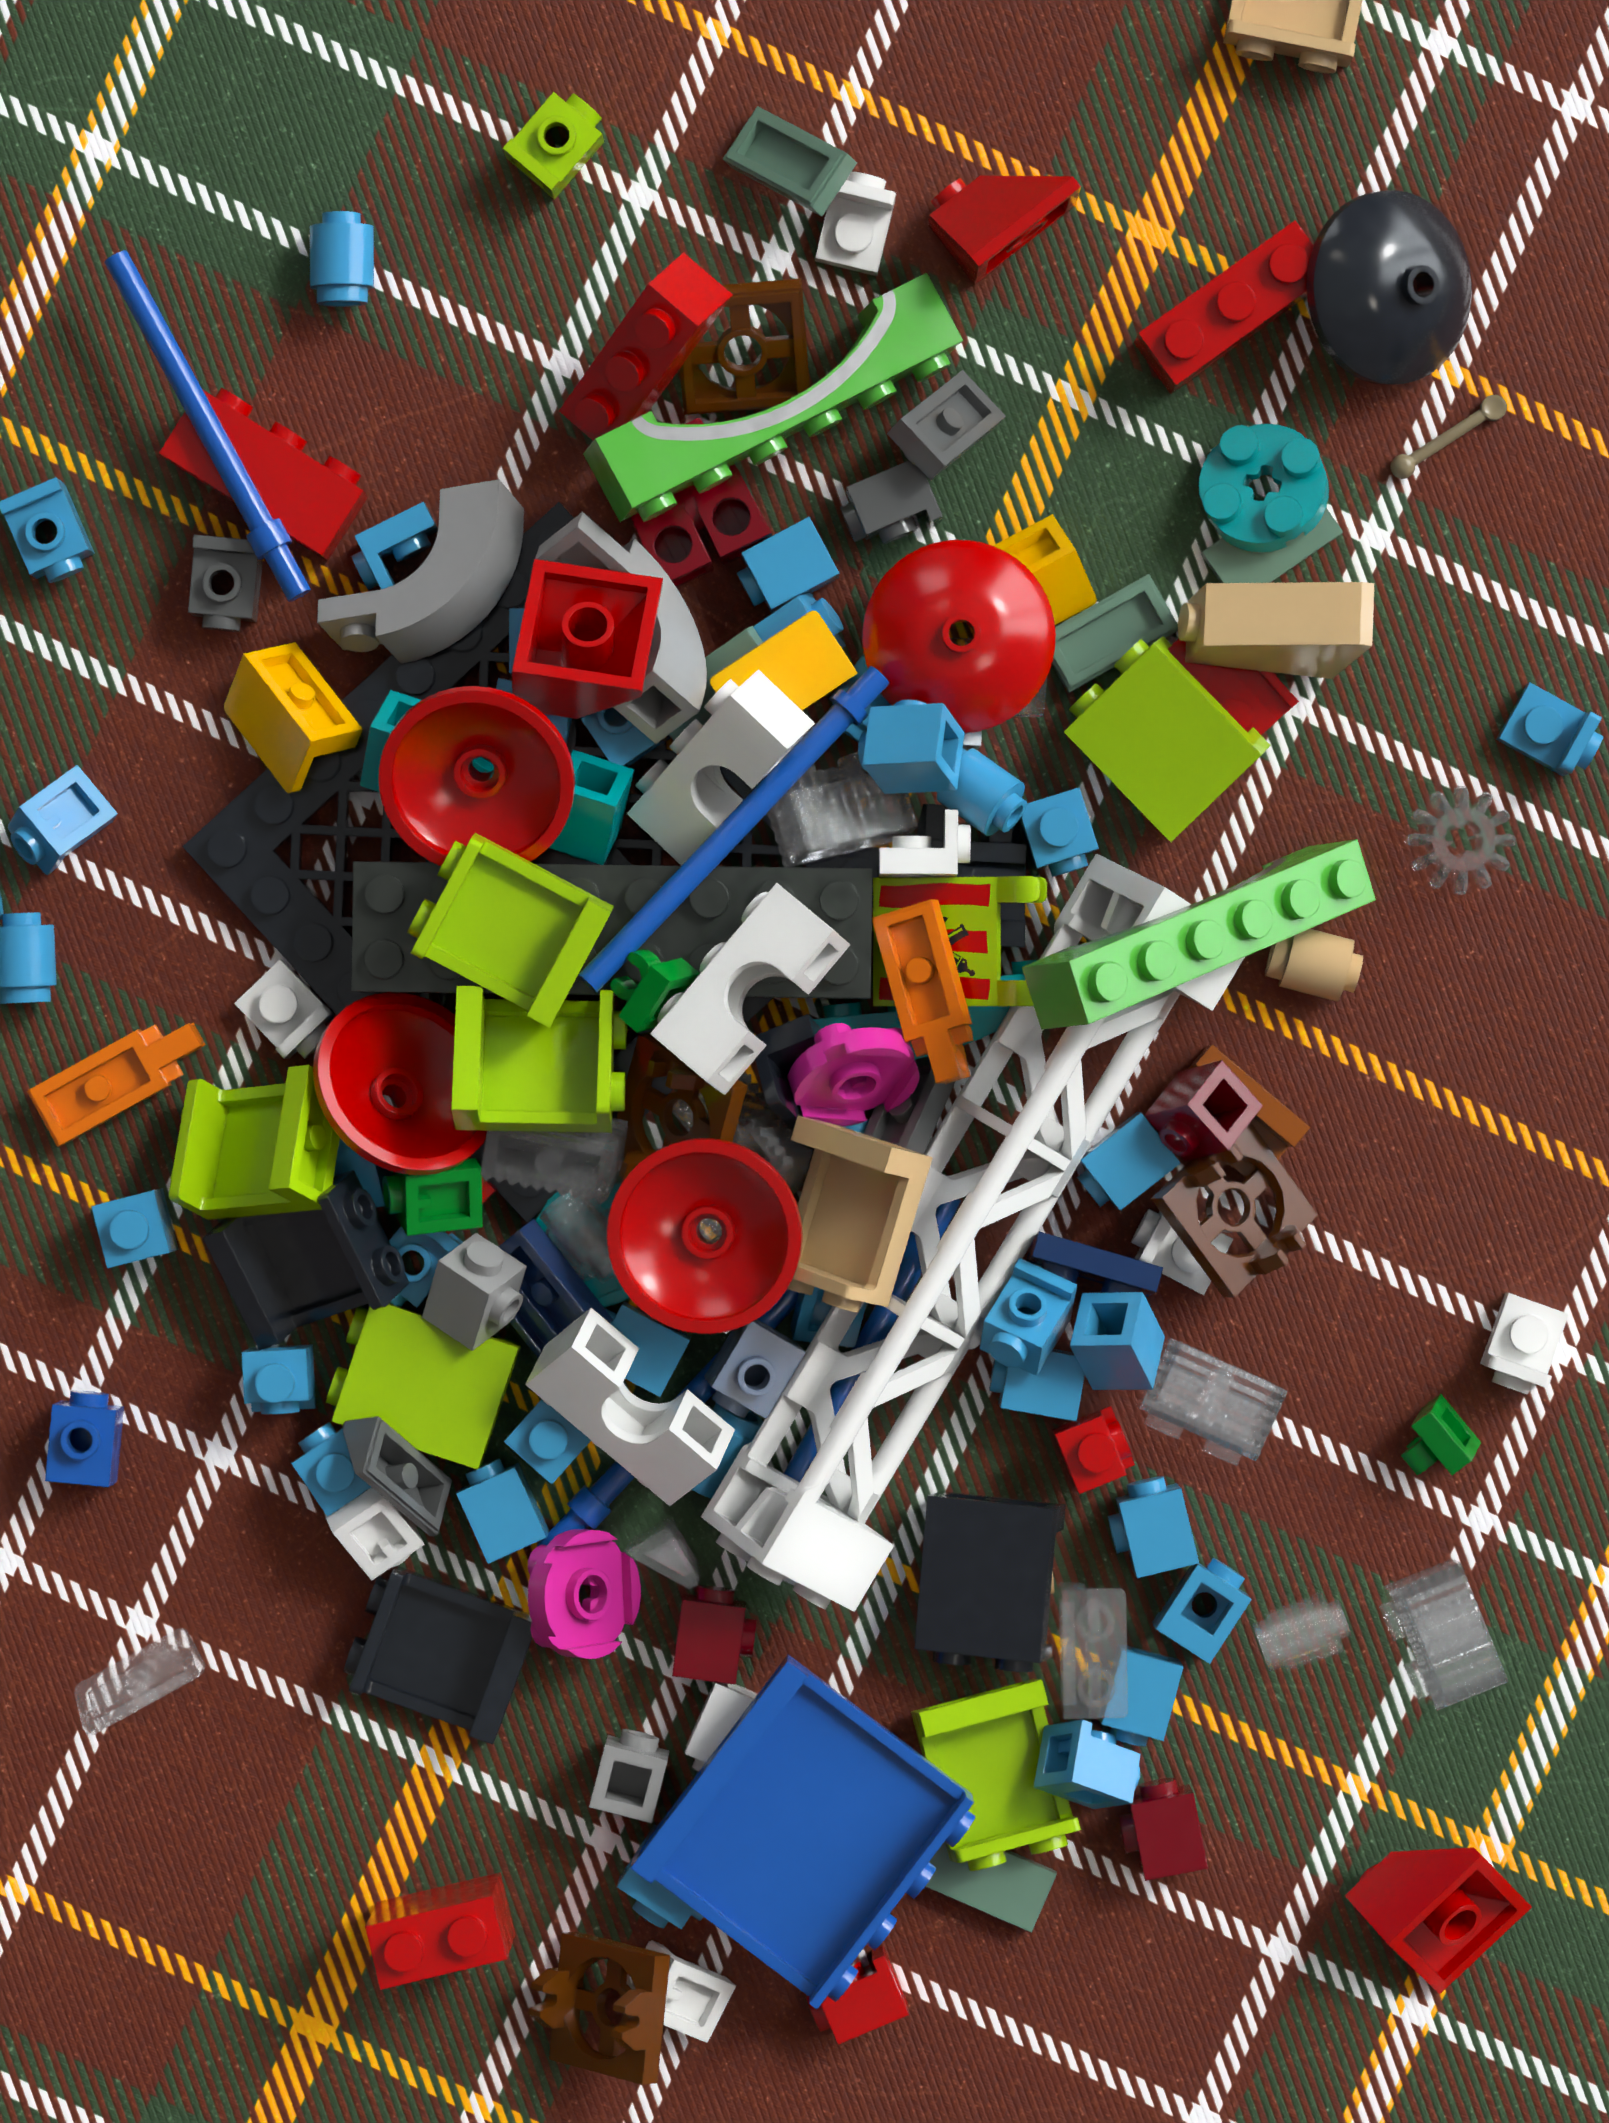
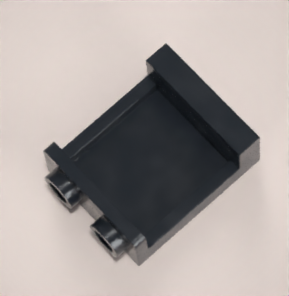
(307, 1262)
(987, 1579)
(440, 1651)

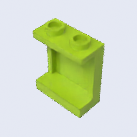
(1162, 737)
(509, 926)
(532, 1076)
(253, 1149)
(423, 1383)
(993, 1751)

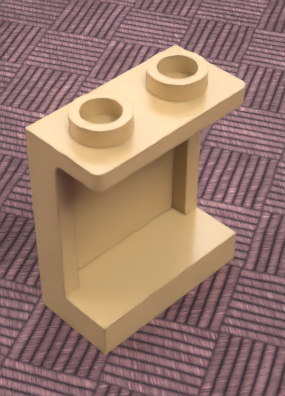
(1311, 30)
(855, 1213)

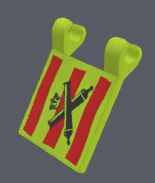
(973, 926)

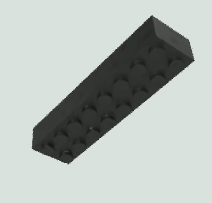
(392, 892)

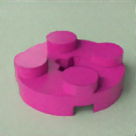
(853, 1073)
(554, 1587)

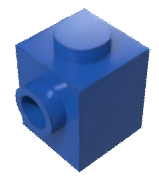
(84, 1440)

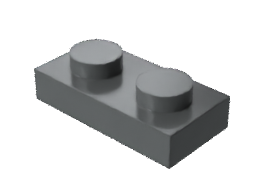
(946, 425)
(916, 1118)

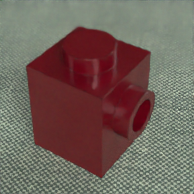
(1203, 1111)
(712, 1635)
(1164, 1829)

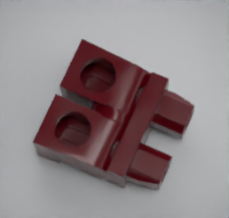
(726, 514)

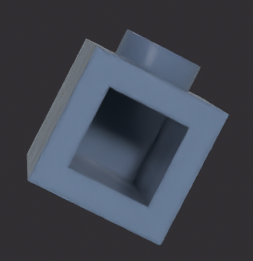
(753, 1369)

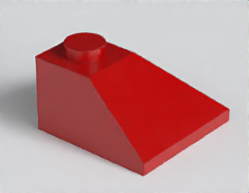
(998, 216)
(584, 638)
(1437, 1908)

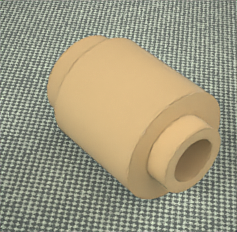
(1315, 964)

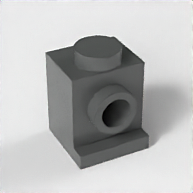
(890, 504)
(242, 603)

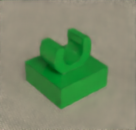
(657, 986)
(1441, 1438)

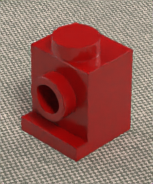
(1094, 1449)
(868, 2002)

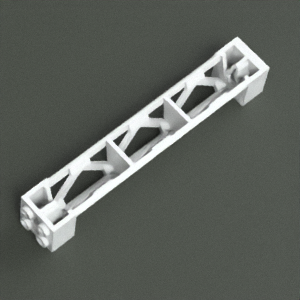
(822, 1540)

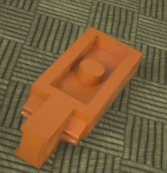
(926, 986)
(112, 1080)

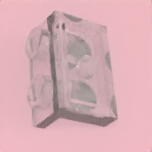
(1092, 1651)

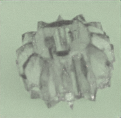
(1455, 819)

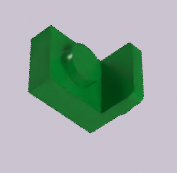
(436, 1201)

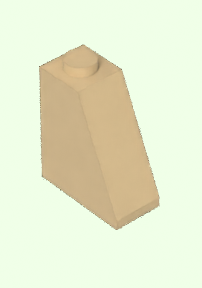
(1279, 626)

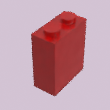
(440, 1931)

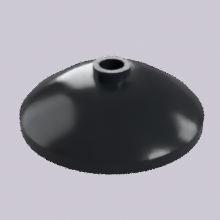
(1365, 291)

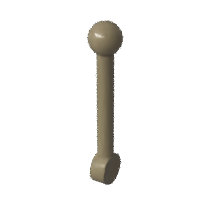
(1491, 409)

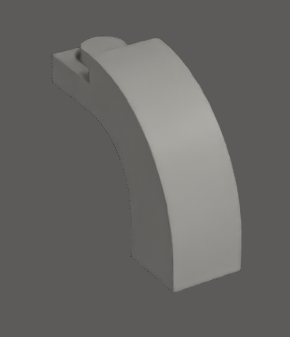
(450, 590)
(677, 658)

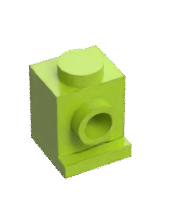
(551, 166)

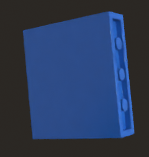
(806, 1831)

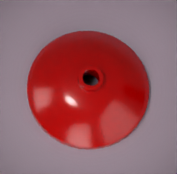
(972, 584)
(442, 798)
(398, 1050)
(673, 1267)

